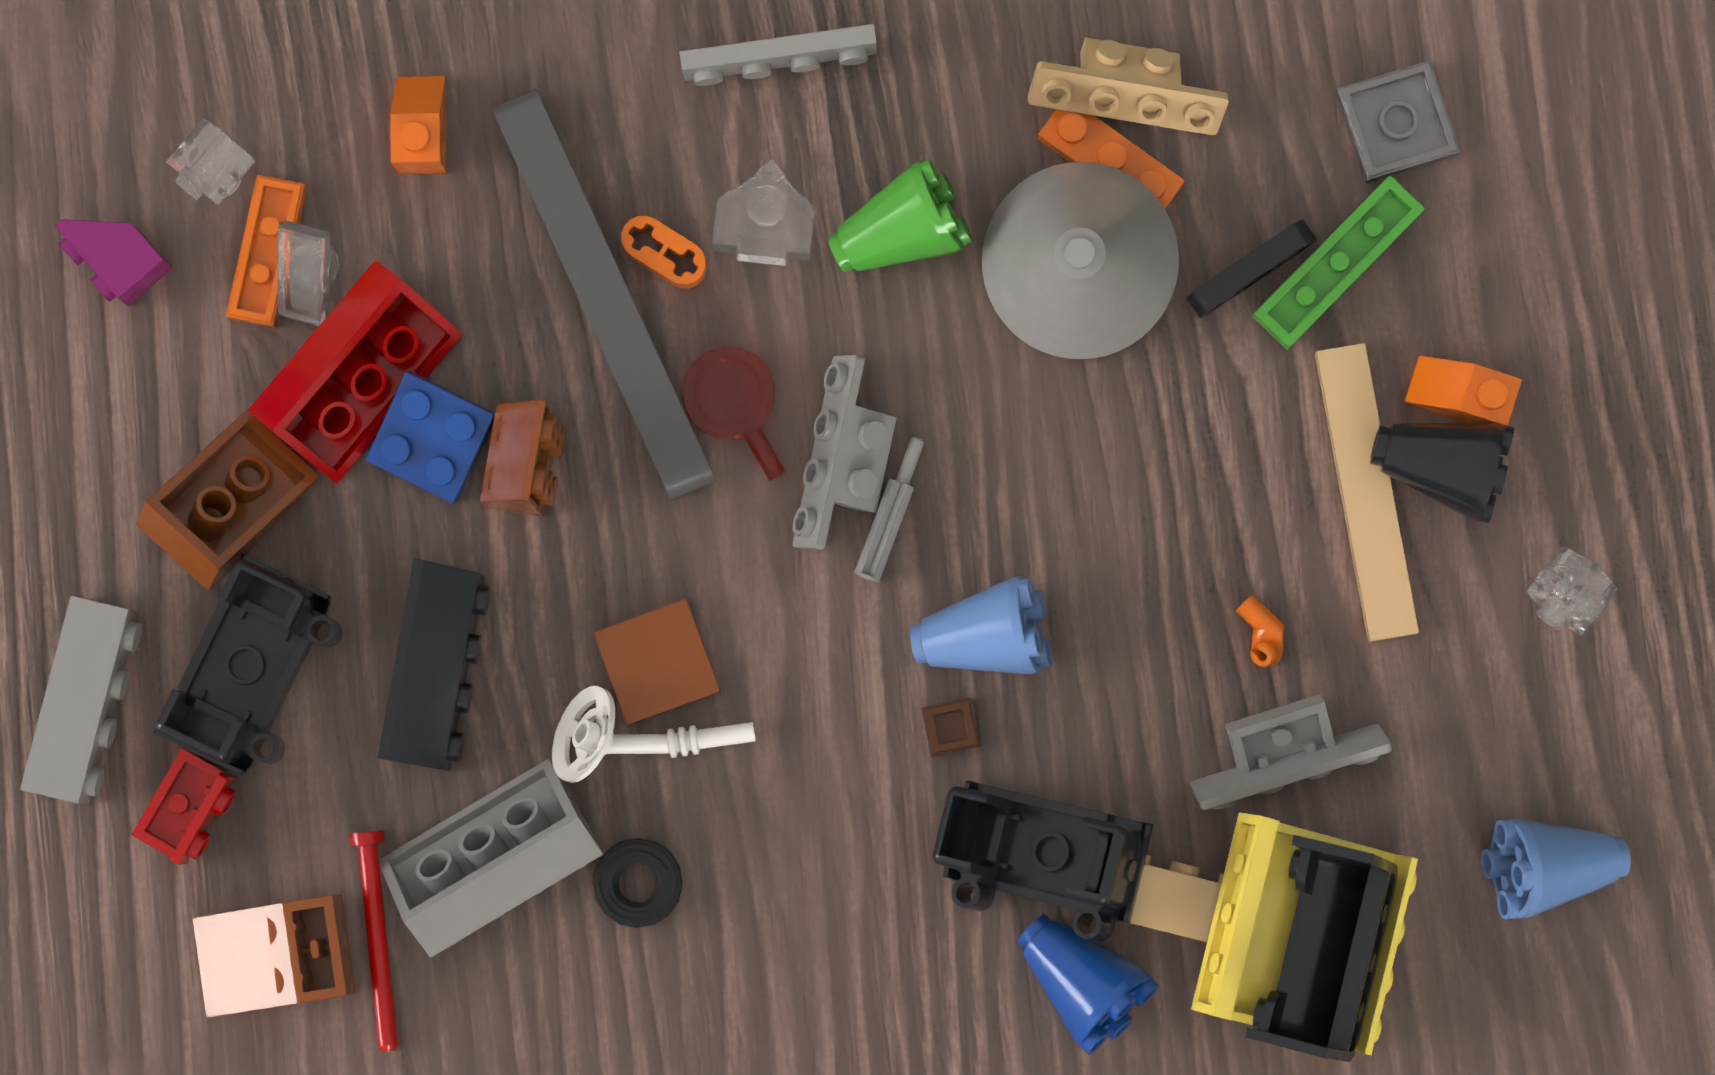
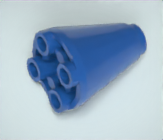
(1085, 981)

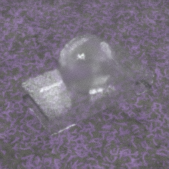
(305, 272)

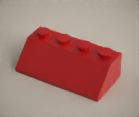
(350, 368)

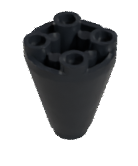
(1447, 462)

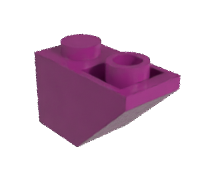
(117, 253)

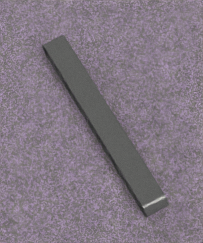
(603, 295)

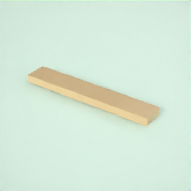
(1366, 494)

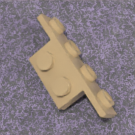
(1128, 86)

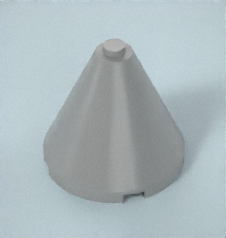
(1080, 260)

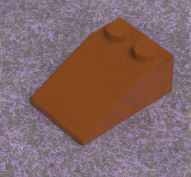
(225, 499)

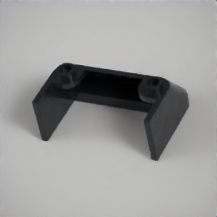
(1328, 951)

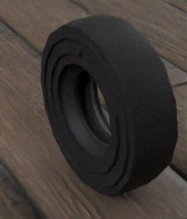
(607, 886)

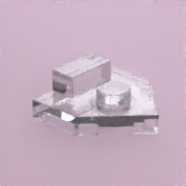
(764, 220)

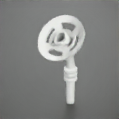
(598, 739)

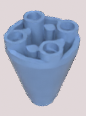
(987, 631)
(1549, 865)

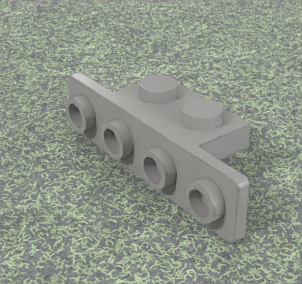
(846, 455)
(1285, 748)

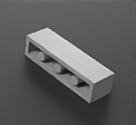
(81, 701)

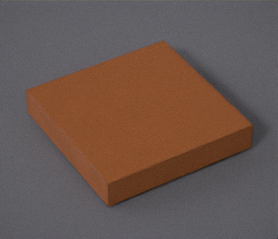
(656, 662)

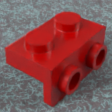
(185, 807)

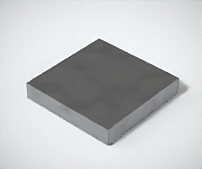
(1397, 121)

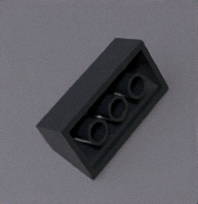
(433, 666)

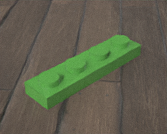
(1338, 262)

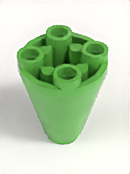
(902, 223)

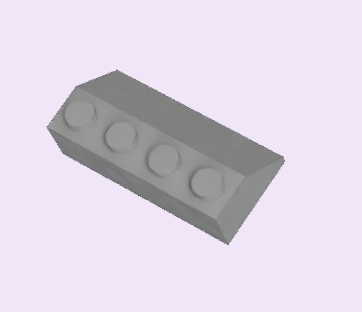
(488, 858)

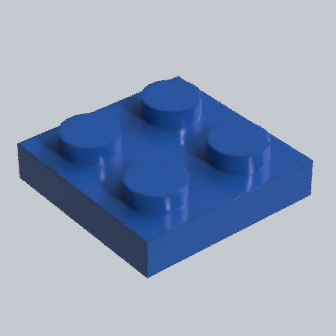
(431, 437)

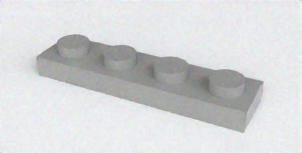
(758, 57)

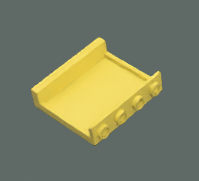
(1256, 920)

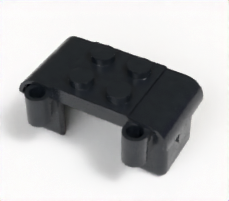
(246, 666)
(1043, 853)

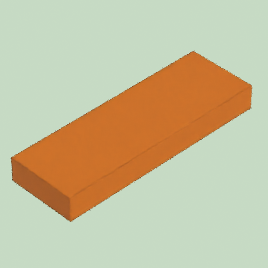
(256, 275)

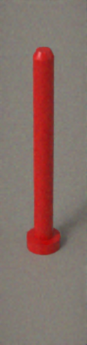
(376, 936)

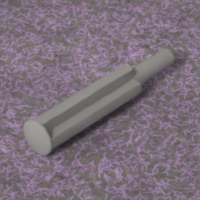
(889, 516)

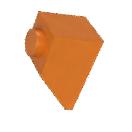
(419, 125)
(1462, 391)

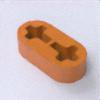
(670, 242)

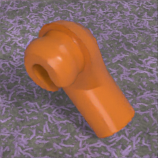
(1267, 632)

